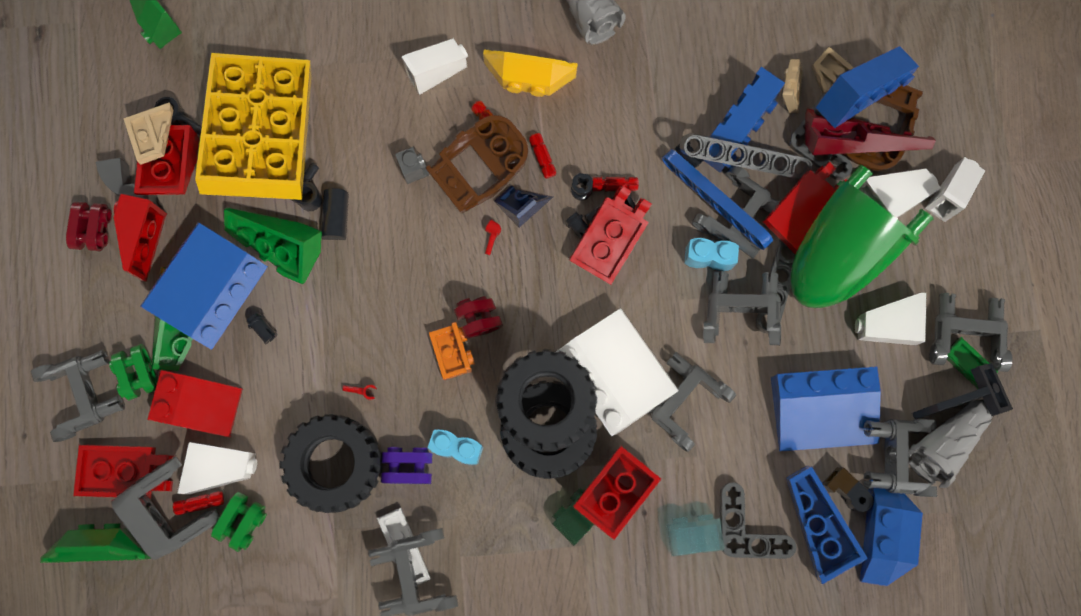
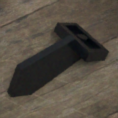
(989, 388)

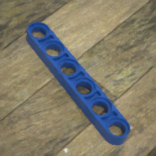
(717, 199)

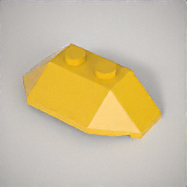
(529, 73)

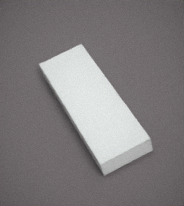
(395, 527)

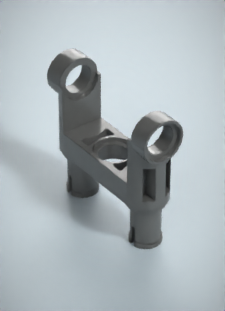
(760, 200)
(766, 302)
(994, 327)
(692, 377)
(90, 410)
(896, 456)
(410, 601)

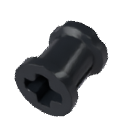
(582, 179)

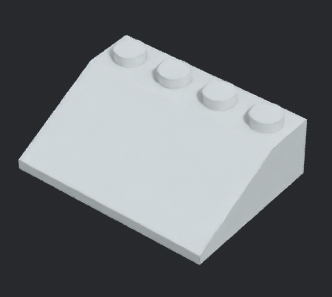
(623, 370)

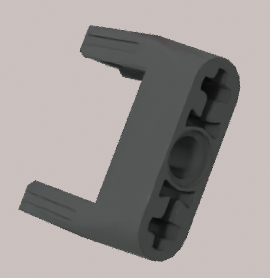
(148, 524)

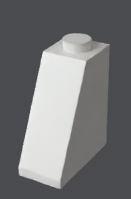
(434, 64)
(956, 189)
(901, 190)
(895, 323)
(214, 467)

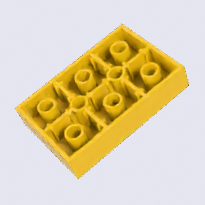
(254, 127)

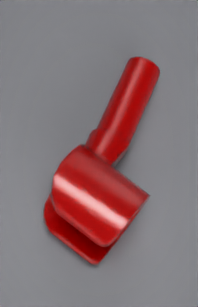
(494, 229)
(359, 390)

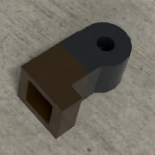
(855, 494)

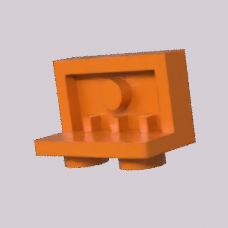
(450, 351)

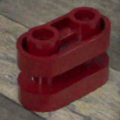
(88, 226)
(479, 307)

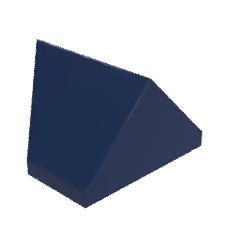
(521, 204)

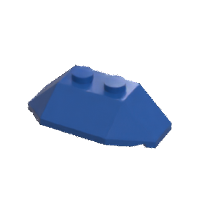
(890, 537)

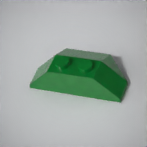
(95, 545)

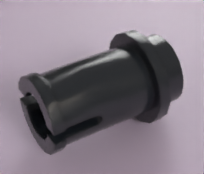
(695, 162)
(577, 224)
(261, 328)

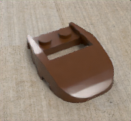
(903, 100)
(499, 147)

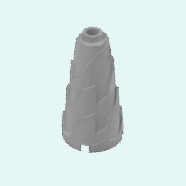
(596, 18)
(948, 447)

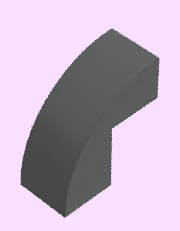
(116, 176)

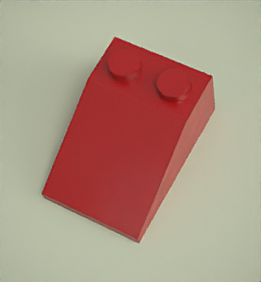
(174, 170)
(138, 232)
(195, 403)
(617, 492)

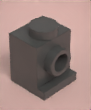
(412, 165)

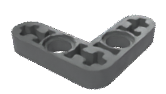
(805, 152)
(738, 531)

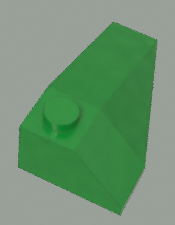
(155, 22)
(283, 242)
(169, 345)

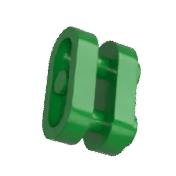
(122, 367)
(240, 537)

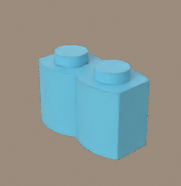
(717, 255)
(462, 449)

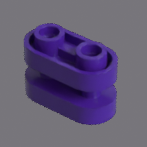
(396, 456)

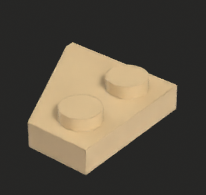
(829, 68)
(792, 86)
(149, 132)

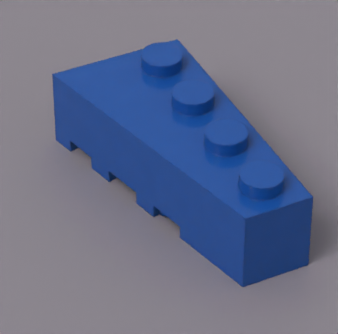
(866, 85)
(747, 113)
(826, 533)

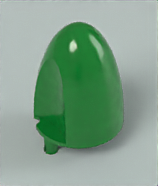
(849, 245)

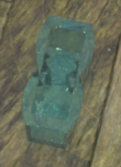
(695, 536)

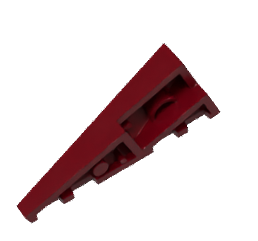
(857, 137)

